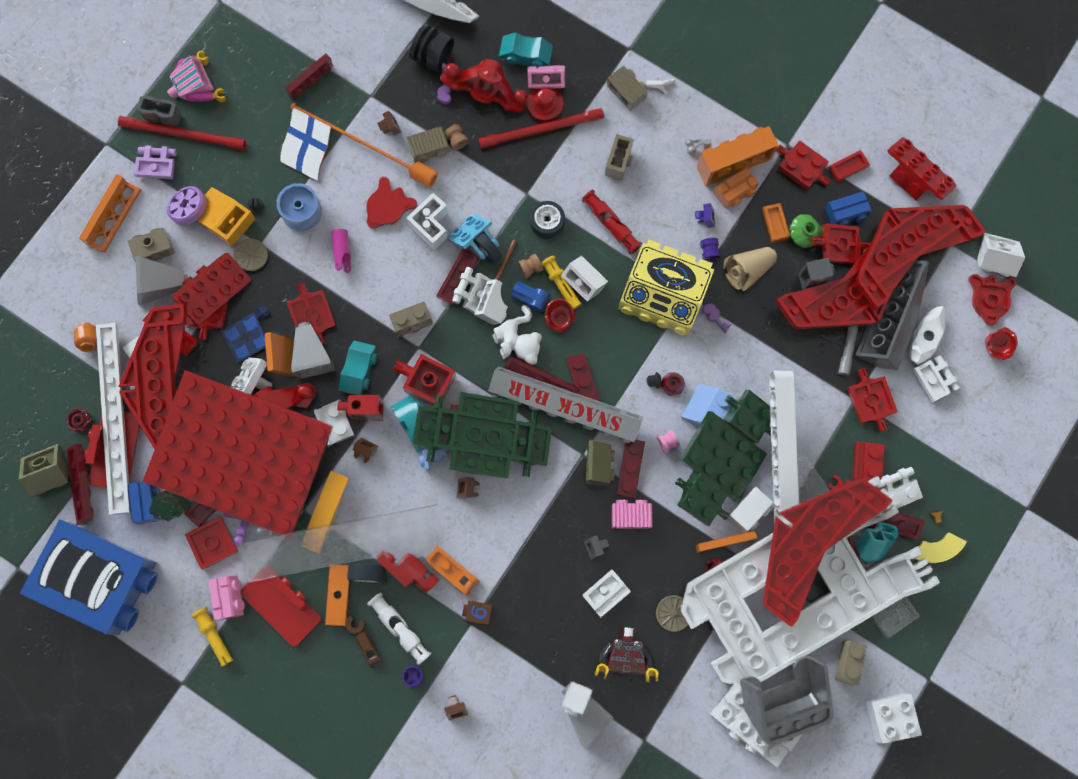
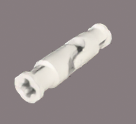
(407, 638)

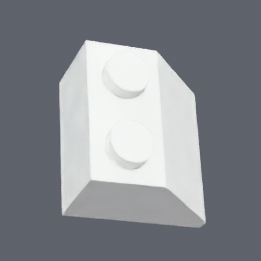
(1000, 255)

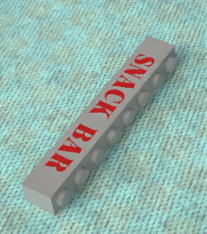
(565, 404)

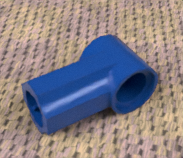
(534, 298)

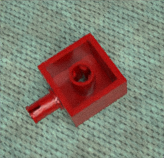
(423, 371)

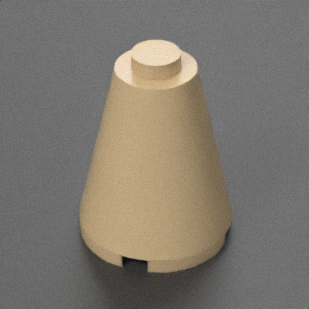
(749, 266)

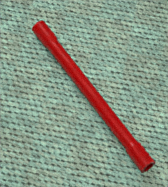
(588, 116)
(230, 142)

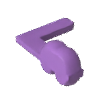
(444, 91)
(713, 315)
(242, 530)

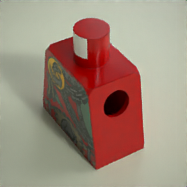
(370, 407)

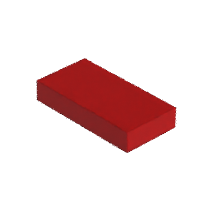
(849, 166)

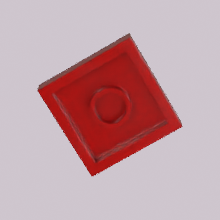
(211, 543)

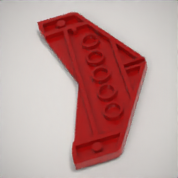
(904, 237)
(831, 304)
(155, 368)
(815, 528)

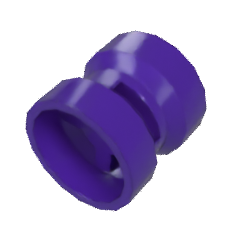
(710, 249)
(413, 676)

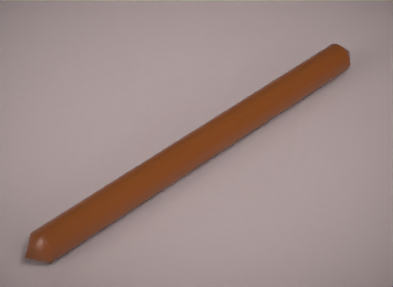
(507, 256)

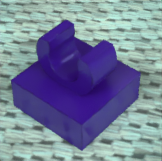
(706, 216)

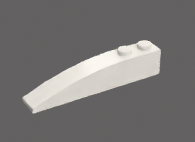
(446, 8)

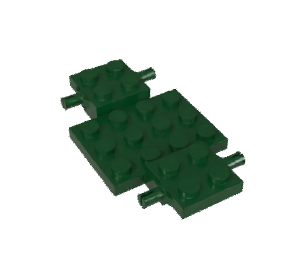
(482, 435)
(724, 457)

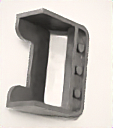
(792, 706)

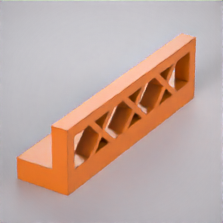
(104, 210)

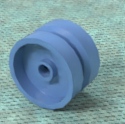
(299, 207)

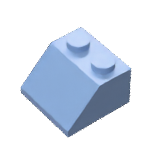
(705, 400)

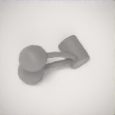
(692, 149)

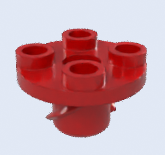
(545, 104)

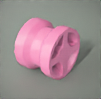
(668, 441)

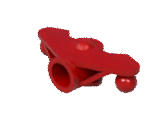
(485, 84)
(289, 397)

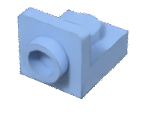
(438, 457)

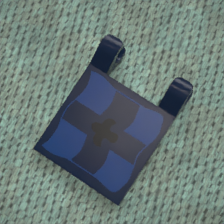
(247, 335)

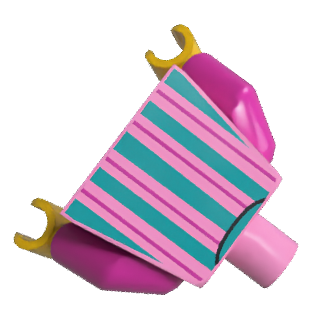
(192, 81)

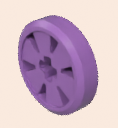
(187, 205)

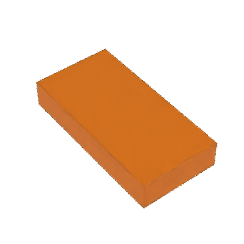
(776, 223)

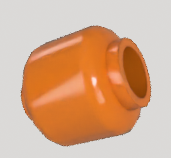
(85, 337)

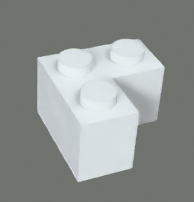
(425, 221)

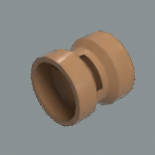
(456, 137)
(530, 266)

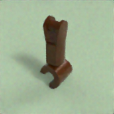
(363, 641)

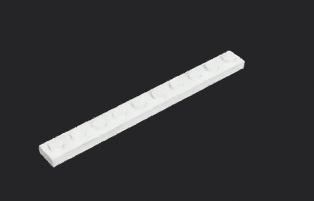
(113, 419)

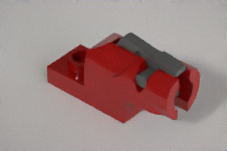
(410, 569)

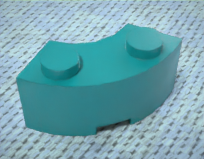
(525, 50)
(357, 368)
(406, 413)
(877, 542)

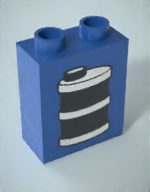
(90, 579)

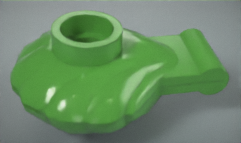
(804, 229)

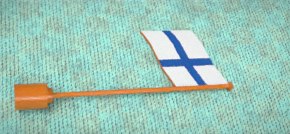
(309, 140)

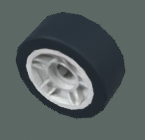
(539, 214)
(366, 573)

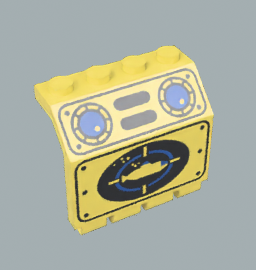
(666, 287)

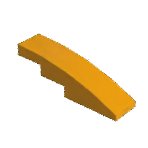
(329, 501)

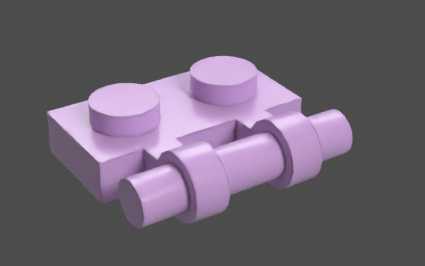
(155, 167)

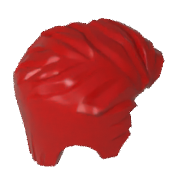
(559, 315)
(1001, 343)

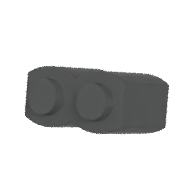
(159, 111)

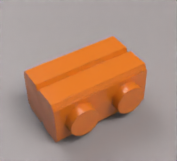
(736, 187)

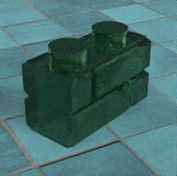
(169, 505)

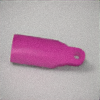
(341, 249)

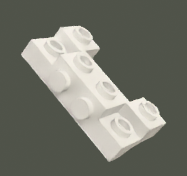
(732, 715)

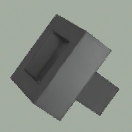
(595, 547)

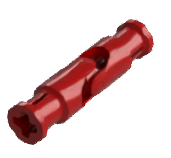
(618, 229)

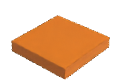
(279, 354)

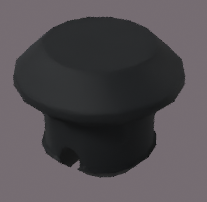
(255, 205)
(654, 380)

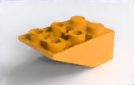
(225, 217)

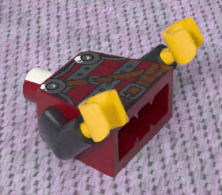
(627, 657)

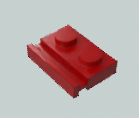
(868, 460)

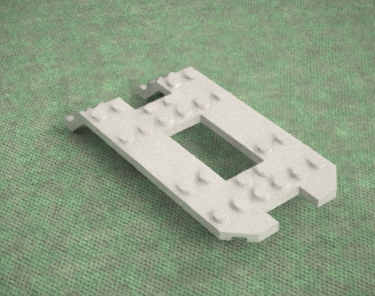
(851, 600)

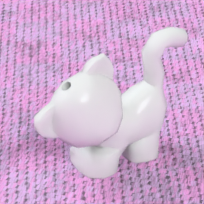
(525, 345)

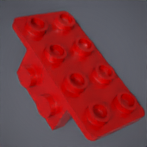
(917, 172)
(211, 287)
(96, 453)
(282, 607)

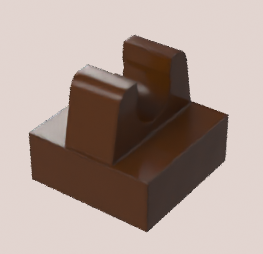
(389, 124)
(365, 448)
(465, 488)
(455, 709)

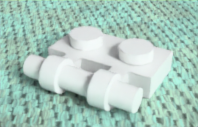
(473, 296)
(932, 380)
(904, 493)

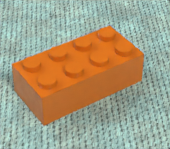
(735, 155)

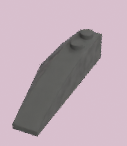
(888, 339)

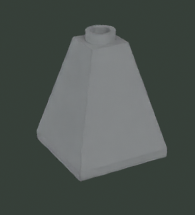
(156, 280)
(309, 353)

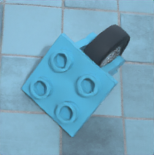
(477, 237)

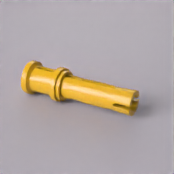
(555, 275)
(207, 627)

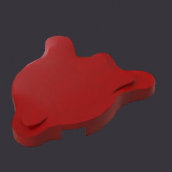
(387, 205)
(991, 298)

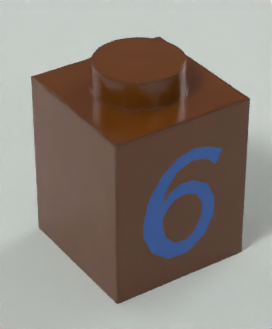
(477, 612)

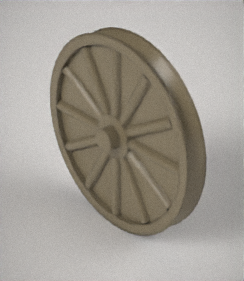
(250, 254)
(669, 613)

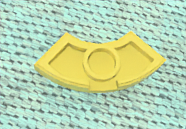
(941, 550)

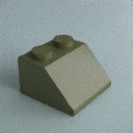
(599, 464)
(43, 471)

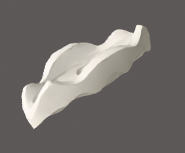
(920, 348)

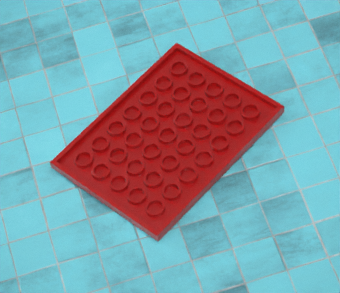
(238, 453)

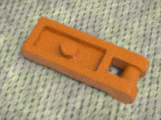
(451, 570)

